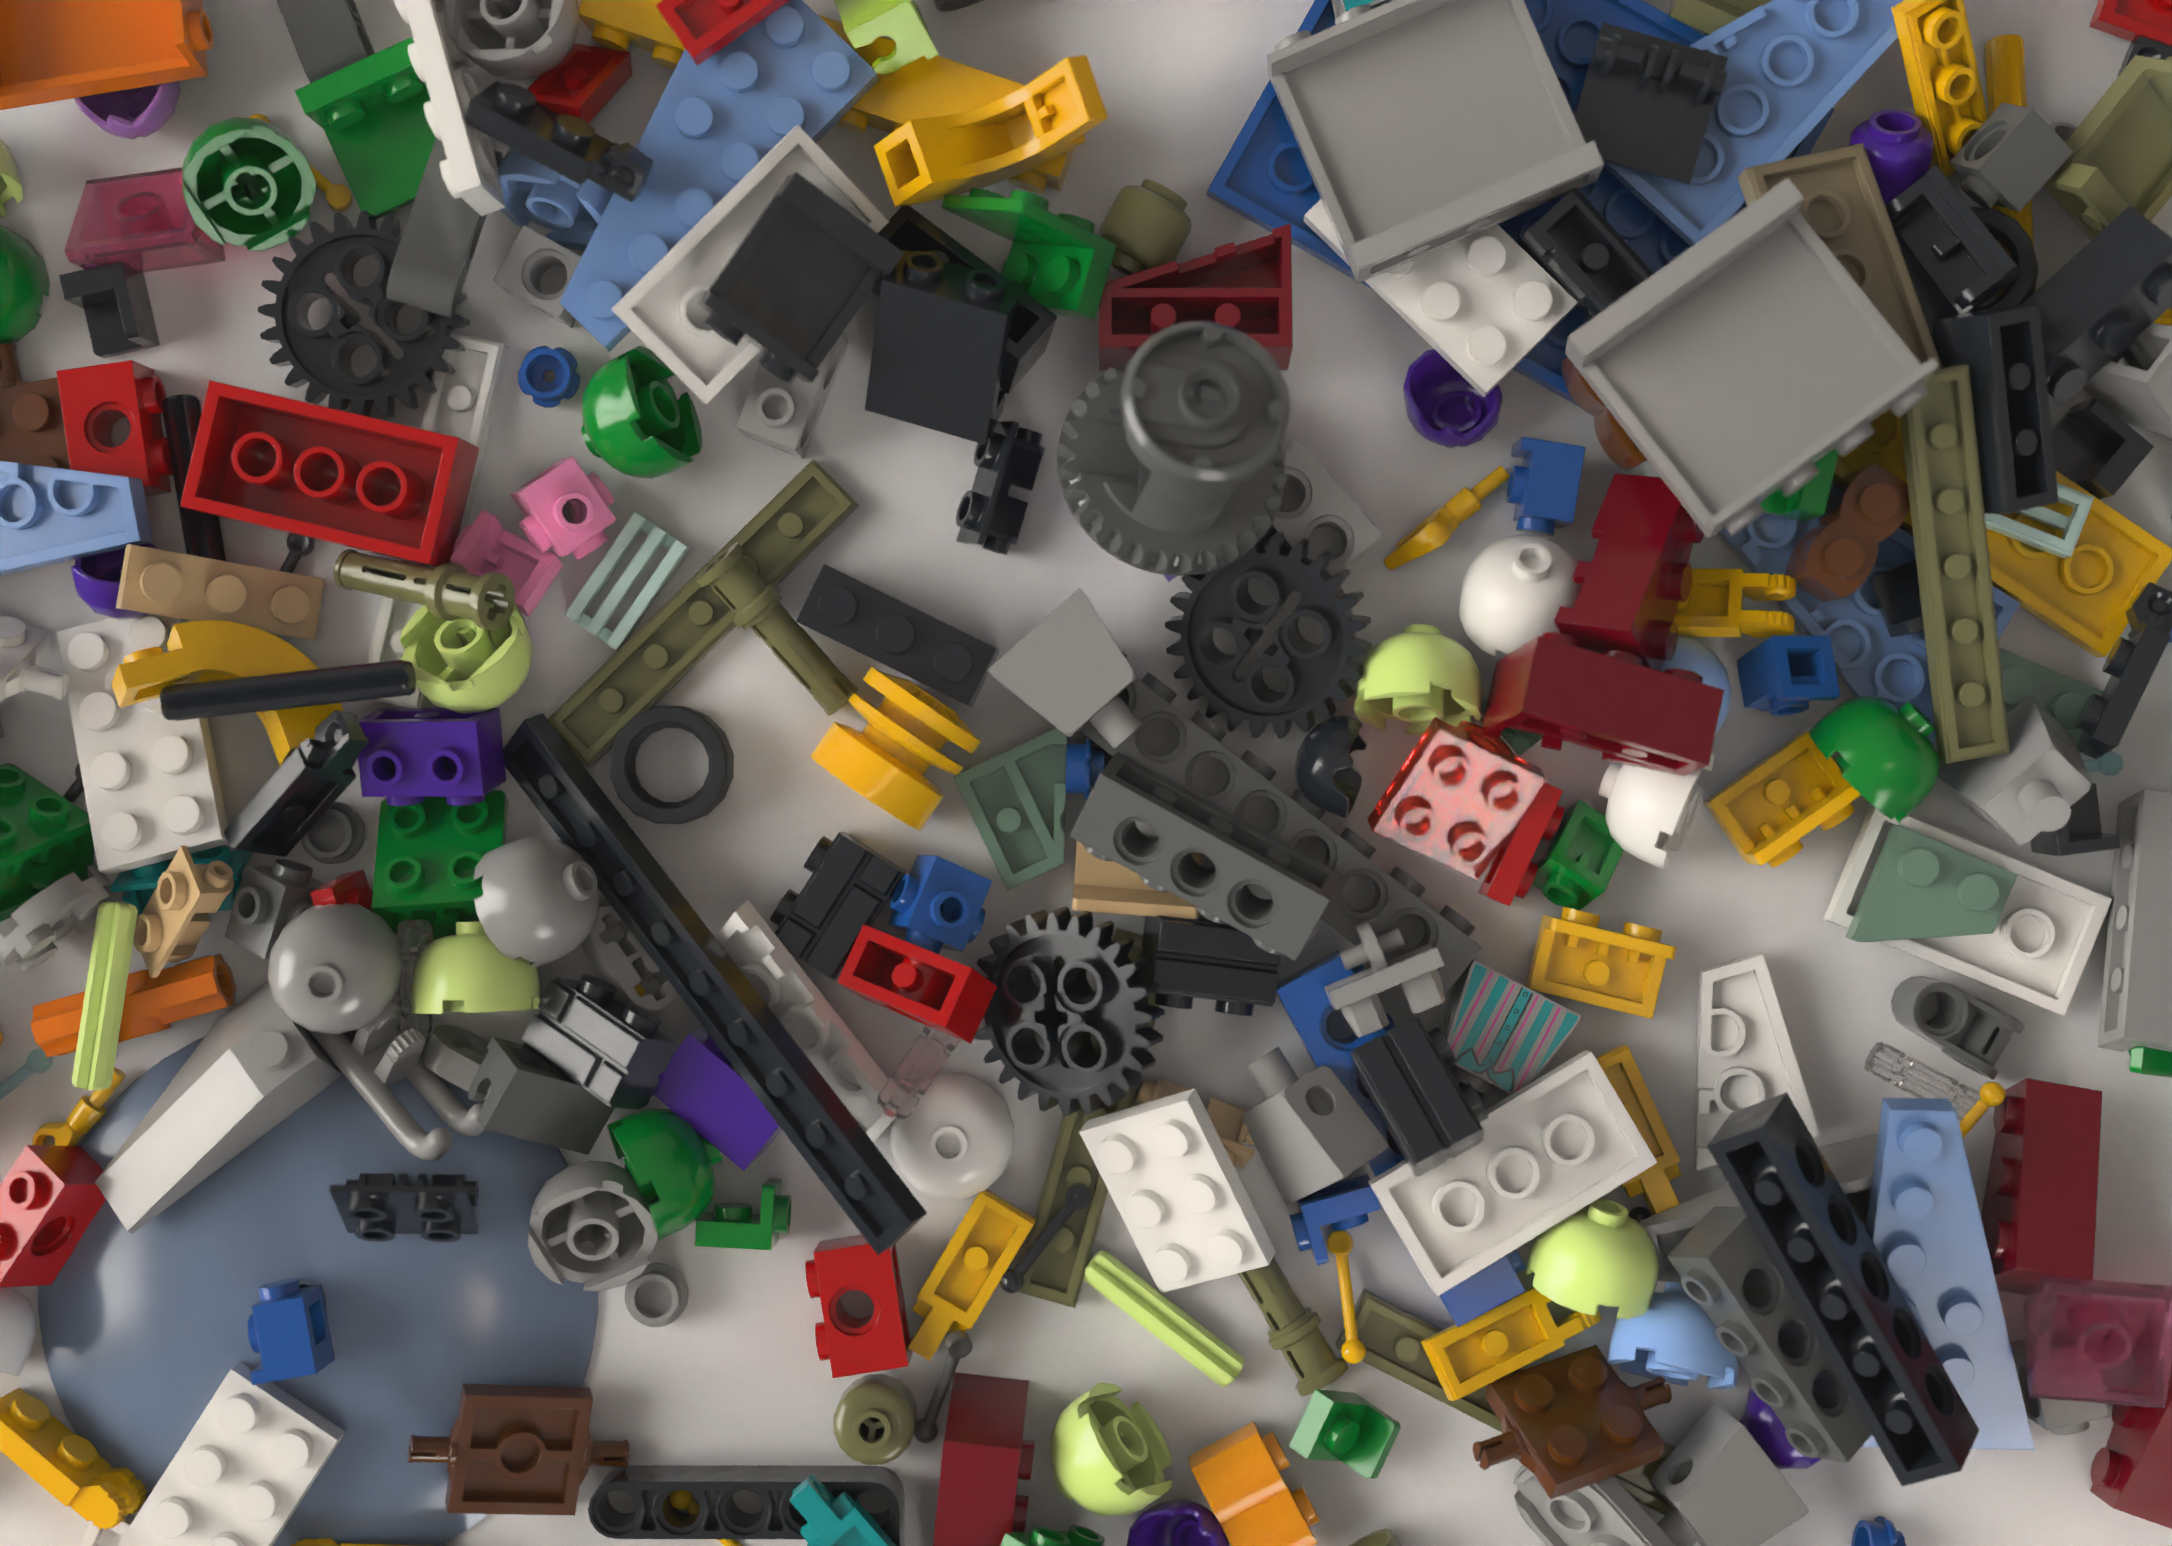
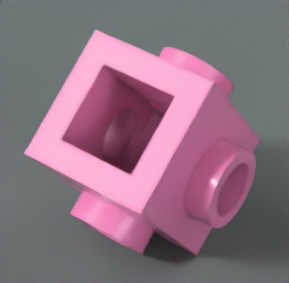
(543, 502)

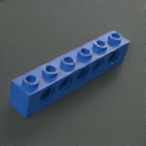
(1308, 1010)

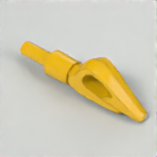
(1444, 521)
(82, 1117)

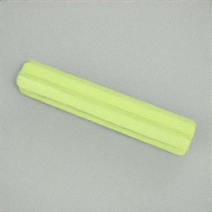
(104, 995)
(1163, 1318)

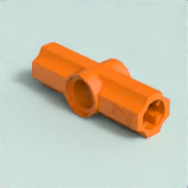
(148, 1004)

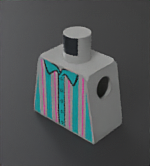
(1502, 1030)

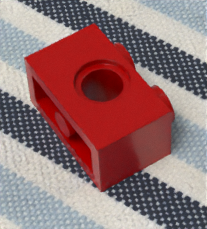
(91, 405)
(917, 983)
(45, 1211)
(852, 1342)

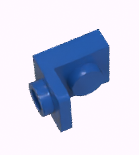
(1338, 1204)

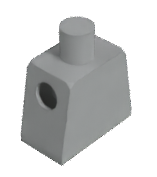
(2139, 382)
(1072, 672)
(2031, 784)
(1307, 1127)
(1723, 1487)

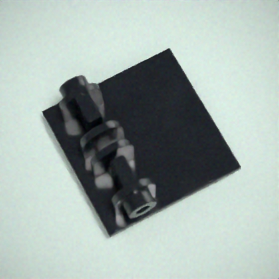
(1648, 101)
(379, 1209)

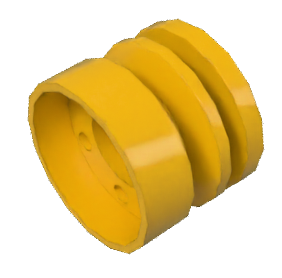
(896, 748)

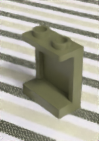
(2121, 150)

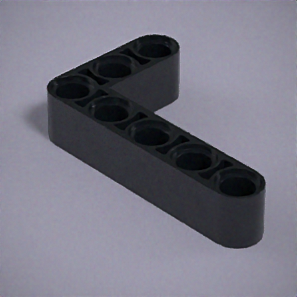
(718, 1513)

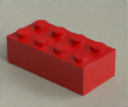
(329, 475)

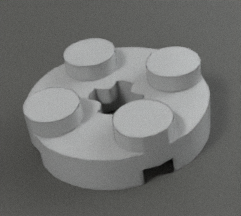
(53, 915)

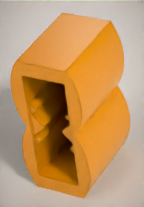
(1249, 1492)

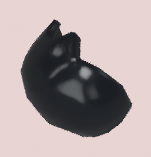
(1325, 765)

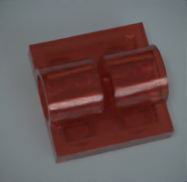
(1457, 797)

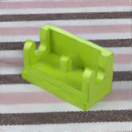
(892, 18)

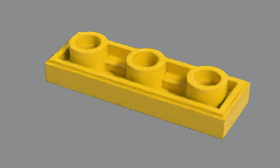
(1941, 73)

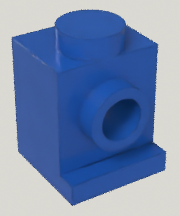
(1544, 485)
(1788, 674)
(289, 1331)

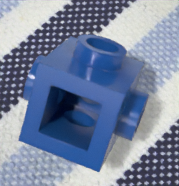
(939, 904)

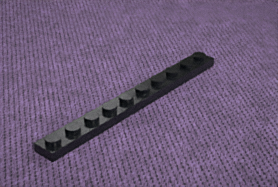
(713, 986)

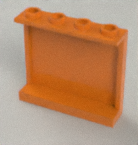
(98, 47)

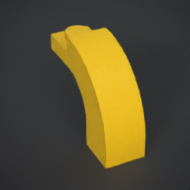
(992, 141)
(219, 652)

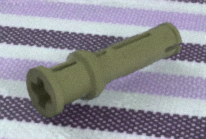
(445, 591)
(759, 608)
(1293, 1329)

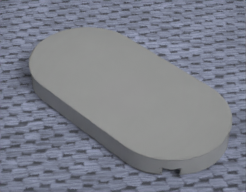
(1586, 1517)

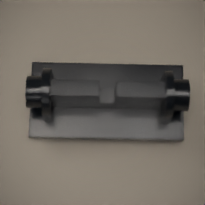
(987, 507)

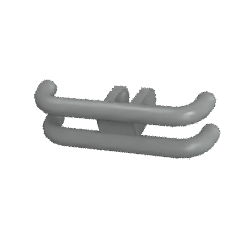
(382, 1058)

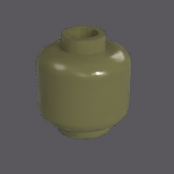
(1146, 227)
(880, 1439)

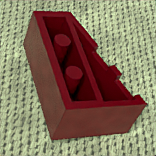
(1233, 287)
(1635, 573)
(1604, 704)
(2043, 1184)
(983, 1462)
(2137, 1462)

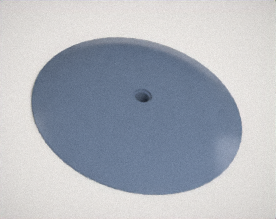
(161, 1315)

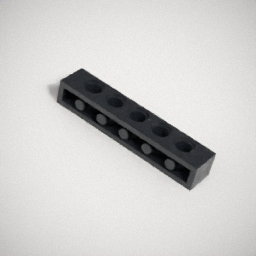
(1844, 1290)

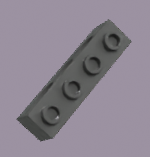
(1238, 850)
(1762, 1325)

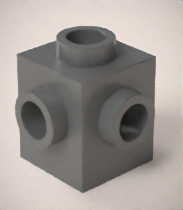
(268, 902)

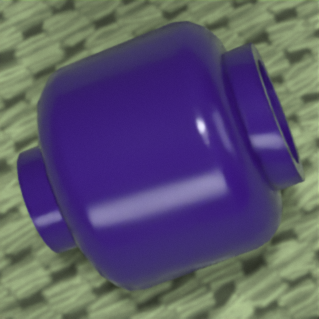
(1896, 148)

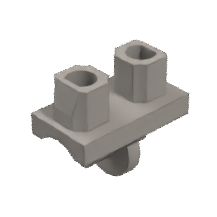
(1413, 970)

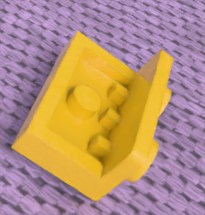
(1782, 802)
(1598, 964)

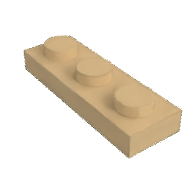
(219, 590)

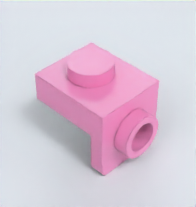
(490, 548)

